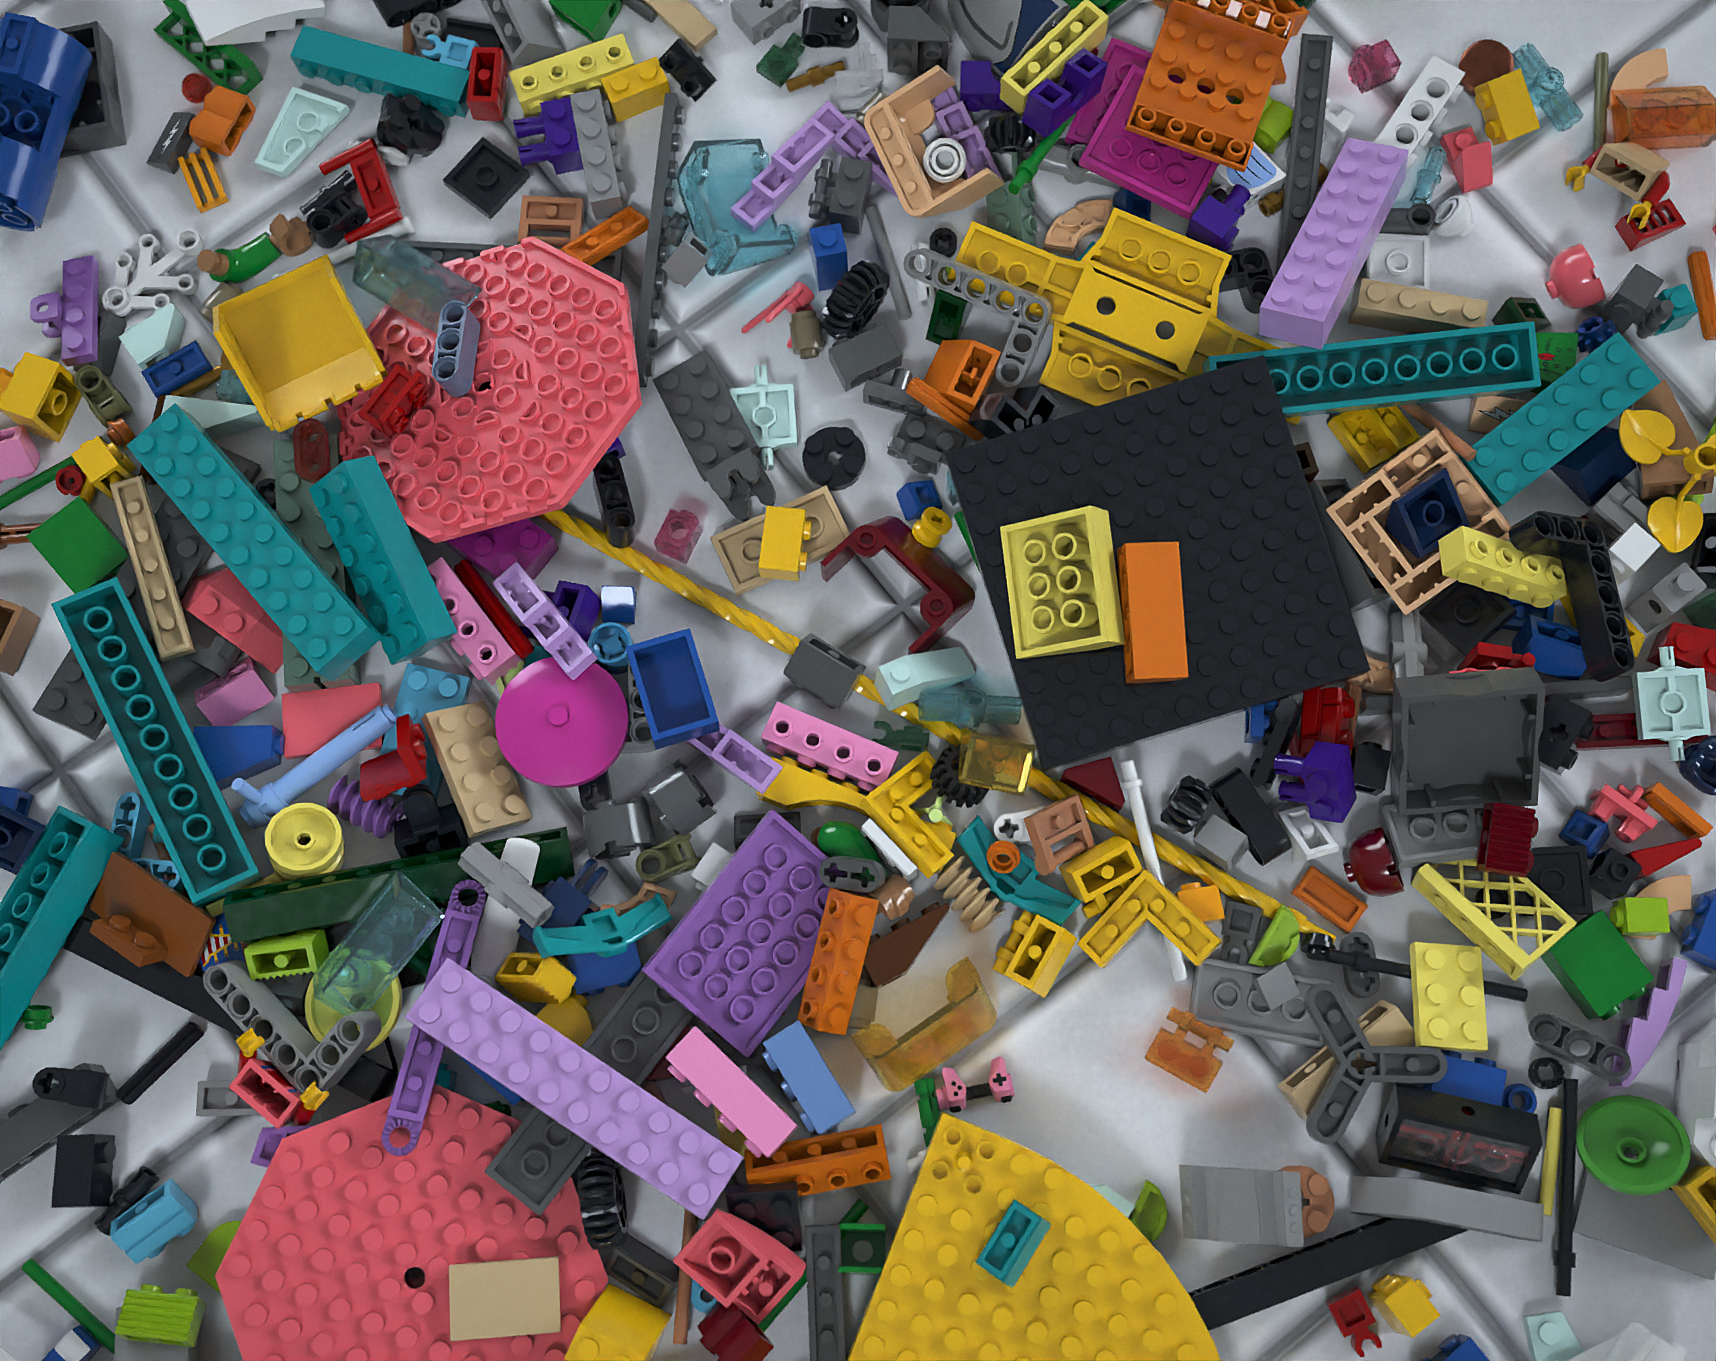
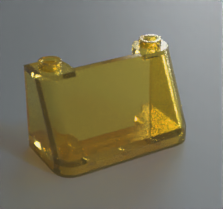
(934, 1040)

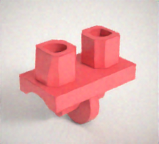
(1625, 806)

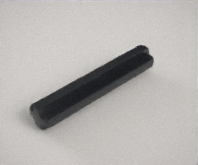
(160, 1063)

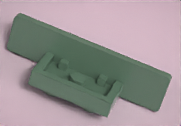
(1013, 212)

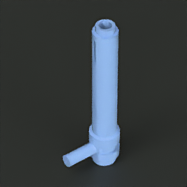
(271, 798)

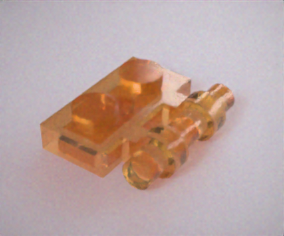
(1183, 1058)

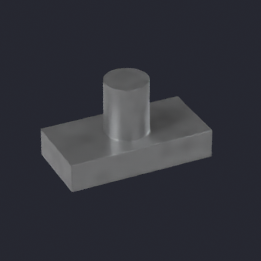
(893, 396)

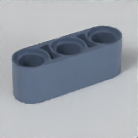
(456, 348)

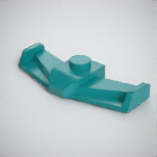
(1018, 885)
(603, 931)

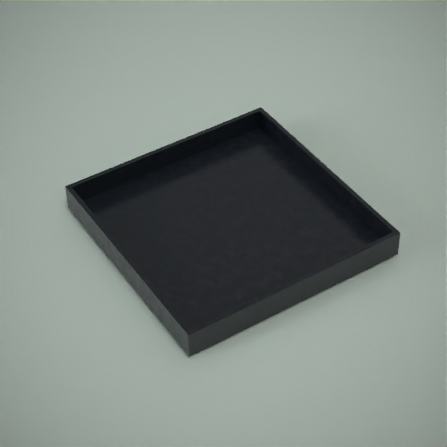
(1190, 467)

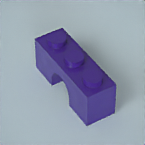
(979, 87)
(1055, 103)

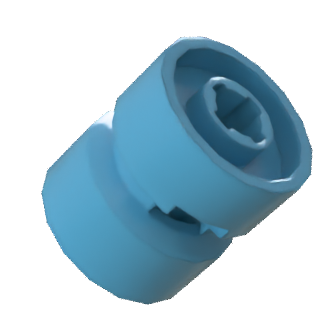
(609, 645)

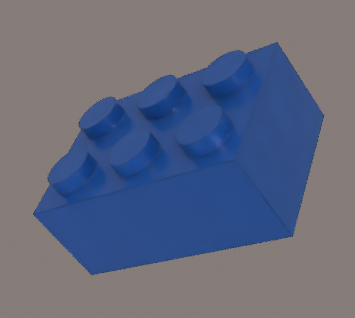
(673, 688)

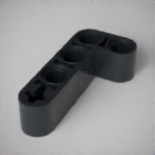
(1246, 279)

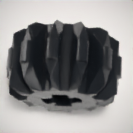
(1008, 135)
(1186, 804)

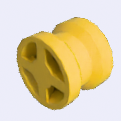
(931, 527)

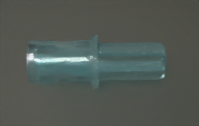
(1429, 175)

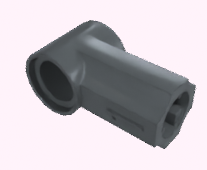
(1402, 220)

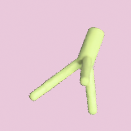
(934, 812)

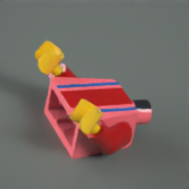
(268, 1090)

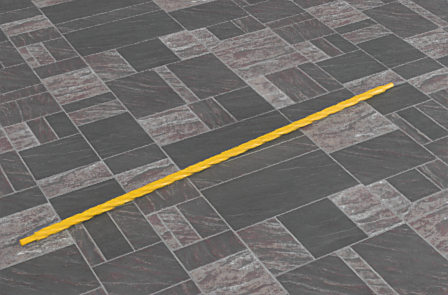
(945, 730)

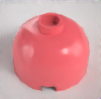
(1574, 279)

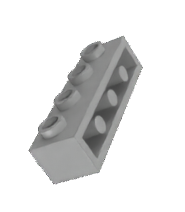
(597, 153)

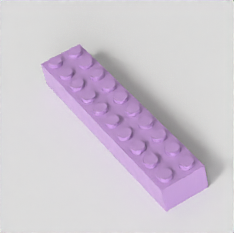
(574, 1088)

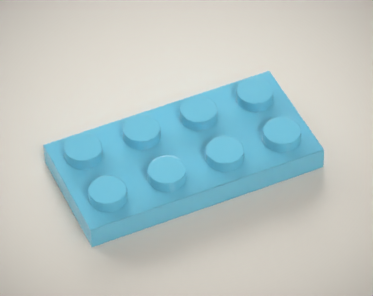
(424, 692)

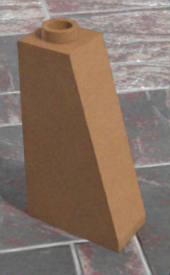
(1668, 474)

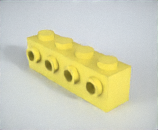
(1080, 29)
(570, 73)
(1501, 568)

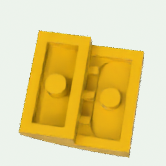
(1373, 435)

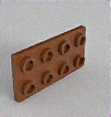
(148, 918)

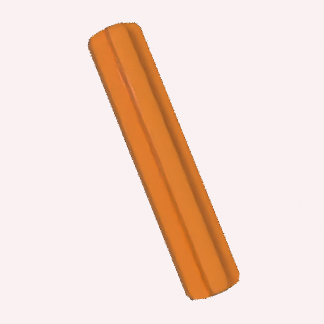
(1704, 292)
(943, 407)

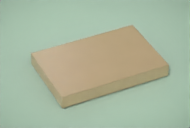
(504, 1298)

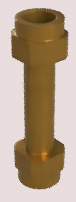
(1273, 202)

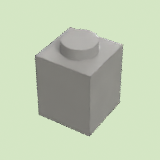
(687, 260)
(1220, 842)

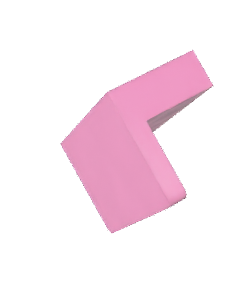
(235, 696)

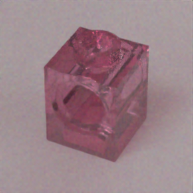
(678, 548)

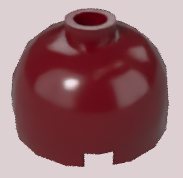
(1373, 864)

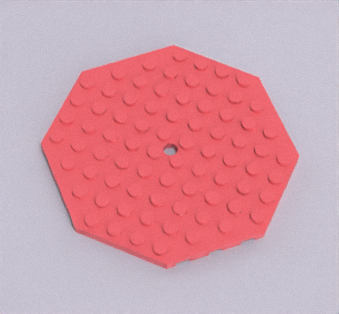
(559, 395)
(344, 1220)

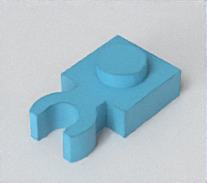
(454, 52)

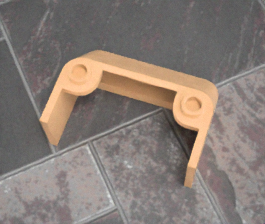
(895, 133)

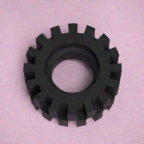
(948, 781)

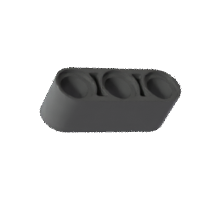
(1593, 1060)

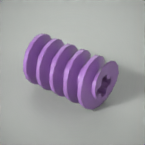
(370, 815)

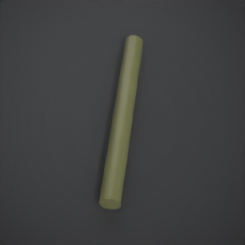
(1600, 100)

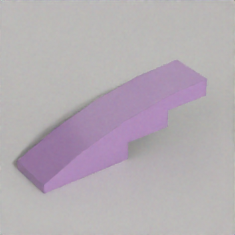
(955, 123)
(853, 142)
(779, 179)
(545, 620)
(738, 758)
(1655, 1007)

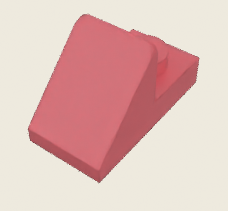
(1468, 159)

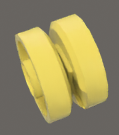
(304, 841)

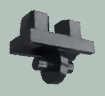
(687, 70)

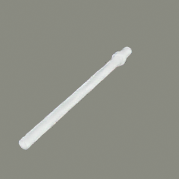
(1133, 785)

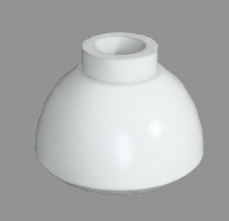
(944, 160)
(1454, 217)

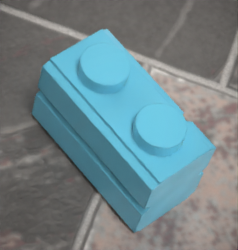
(154, 1221)

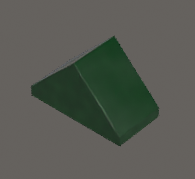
(1521, 310)
(947, 317)

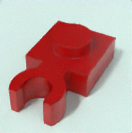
(1352, 1318)

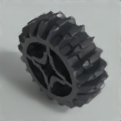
(855, 300)
(602, 1201)

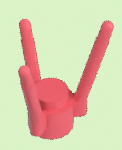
(793, 300)

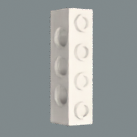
(1436, 79)

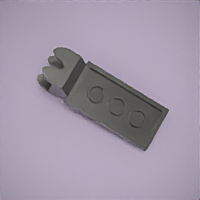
(715, 433)

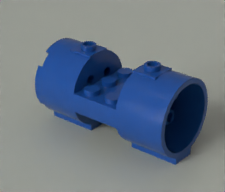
(39, 96)

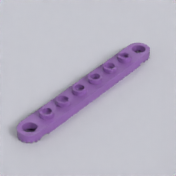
(424, 1052)

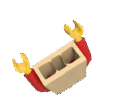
(1629, 170)

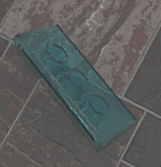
(409, 279)
(376, 947)

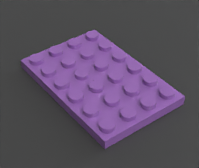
(748, 936)

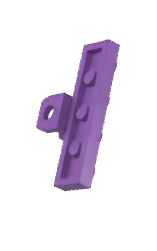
(73, 312)

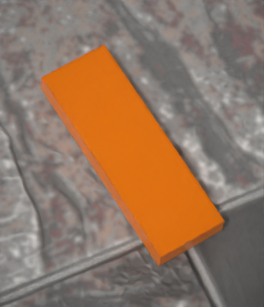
(607, 236)

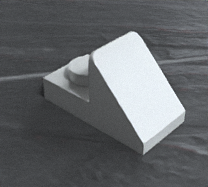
(1307, 835)

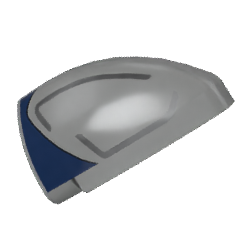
(1004, 28)

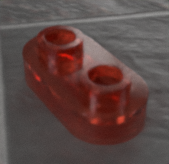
(311, 453)

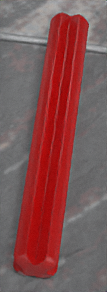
(494, 609)

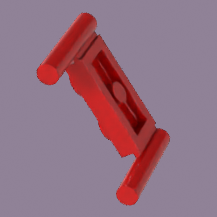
(373, 185)

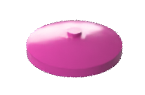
(561, 727)

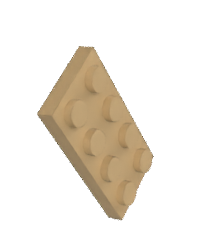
(741, 545)
(476, 768)

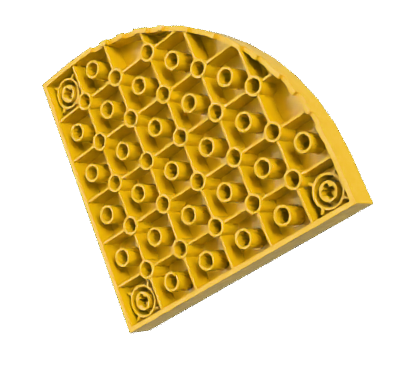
(1083, 1296)

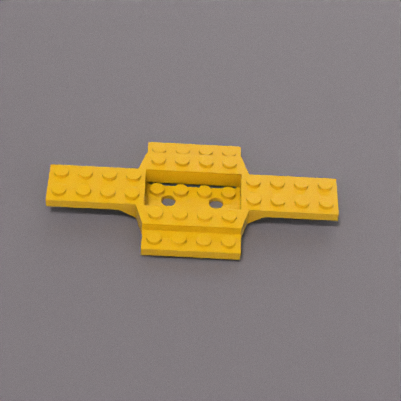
(1151, 280)

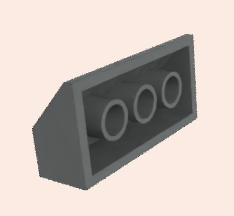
(1357, 579)

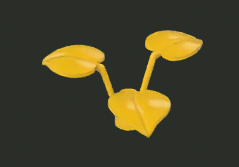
(1644, 439)

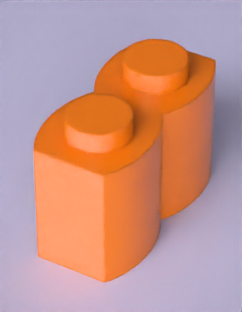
(222, 120)

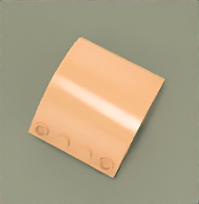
(1365, 509)

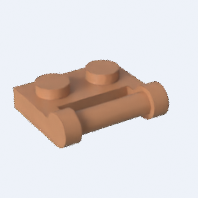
(551, 214)
(1055, 824)

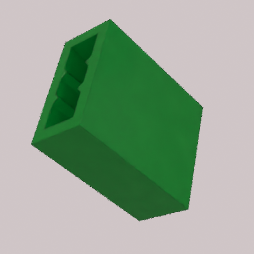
(79, 546)
(1597, 967)

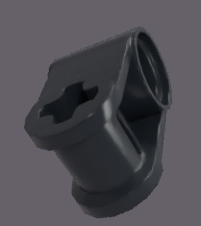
(827, 26)
(337, 218)
(75, 1087)

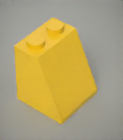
(619, 1329)

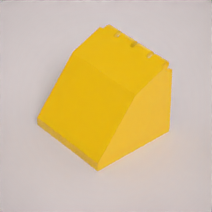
(298, 344)

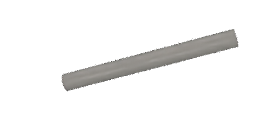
(887, 263)

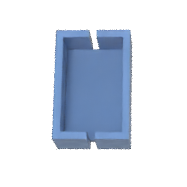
(807, 1079)

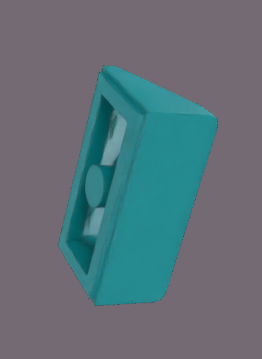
(1013, 1243)

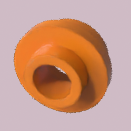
(119, 433)
(1001, 863)

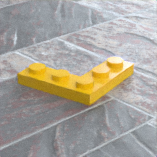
(891, 810)
(1150, 901)

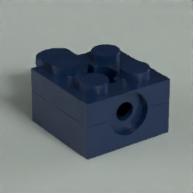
(570, 899)

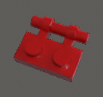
(1492, 656)

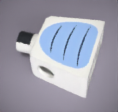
(1259, 178)

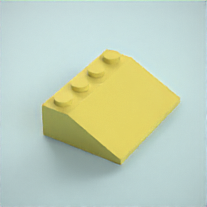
(1062, 583)

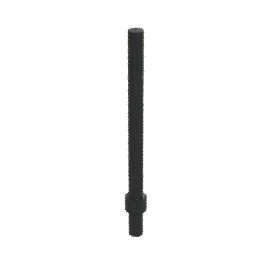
(1363, 962)
(1563, 1256)

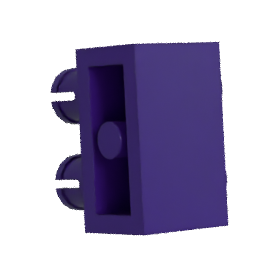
(559, 128)
(1216, 221)
(578, 606)
(1327, 780)

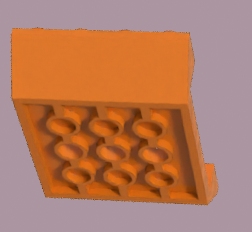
(1217, 45)

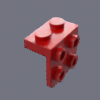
(395, 401)
(399, 767)

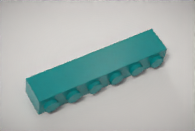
(381, 70)

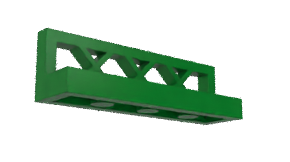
(228, 53)

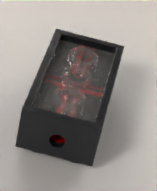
(1458, 1138)

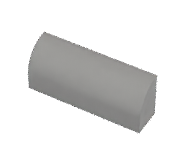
(524, 30)

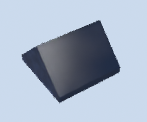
(1595, 466)
(1426, 514)
(17, 838)

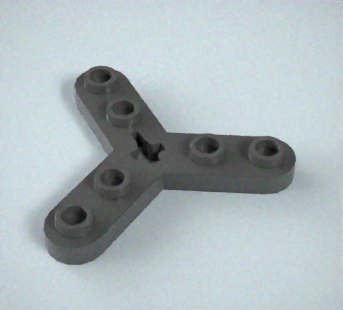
(1345, 1086)

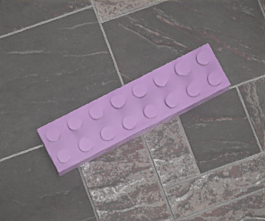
(1333, 243)

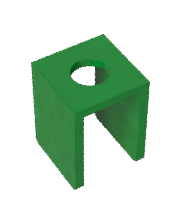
(875, 1235)

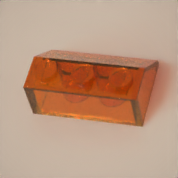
(1664, 117)

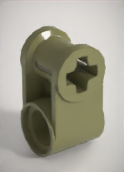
(104, 398)
(670, 859)

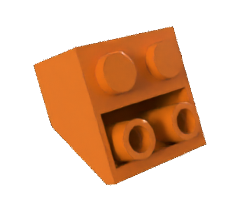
(963, 371)

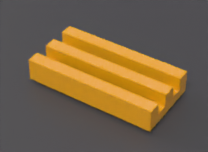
(195, 160)

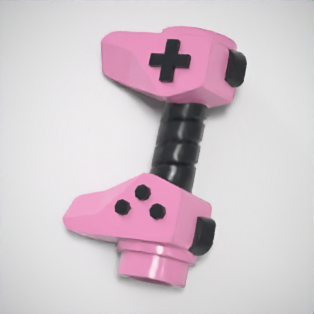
(955, 1093)

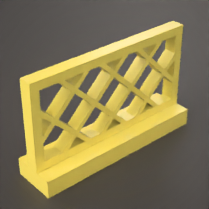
(1480, 928)

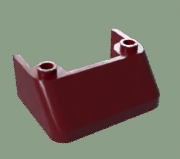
(948, 593)

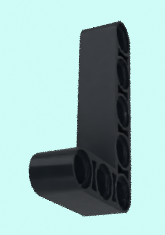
(1589, 583)

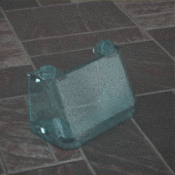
(712, 182)

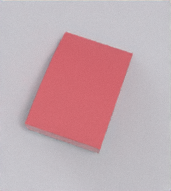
(740, 1264)

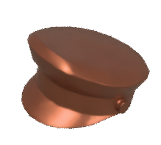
(1483, 63)

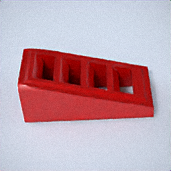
(1635, 238)
(1657, 857)

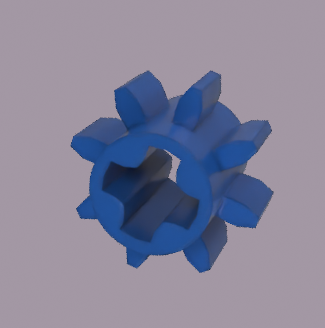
(1594, 333)

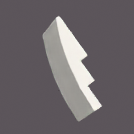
(248, 20)

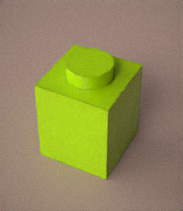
(1640, 916)

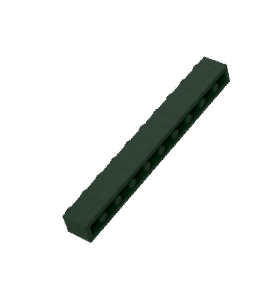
(347, 893)

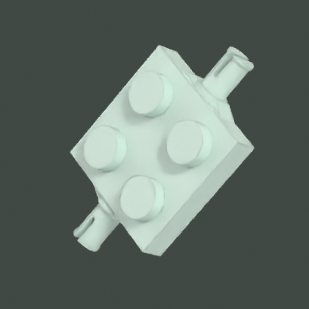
(768, 414)
(1671, 703)

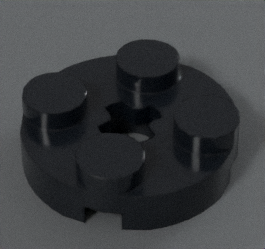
(411, 111)
(837, 440)

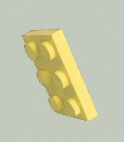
(1448, 997)

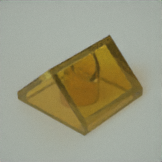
(995, 761)

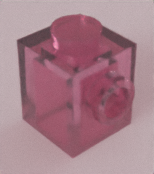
(1373, 66)

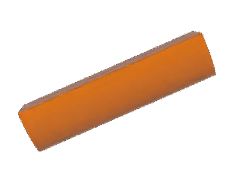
(1152, 612)

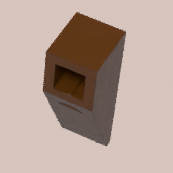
(896, 952)

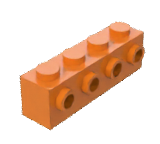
(837, 961)
(824, 1161)

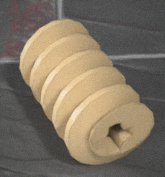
(967, 896)

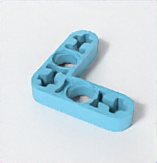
(140, 819)

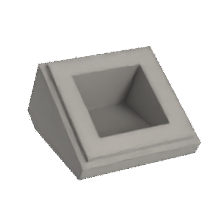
(1276, 986)

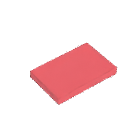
(322, 714)

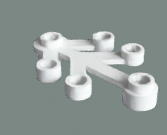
(151, 276)

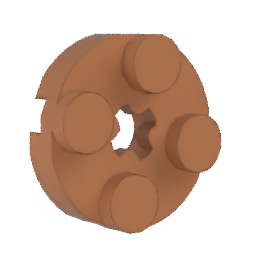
(1319, 1198)

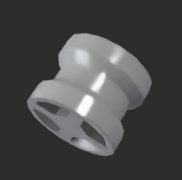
(423, 25)

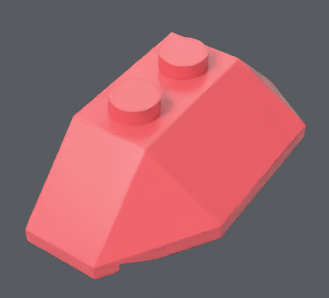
(234, 613)

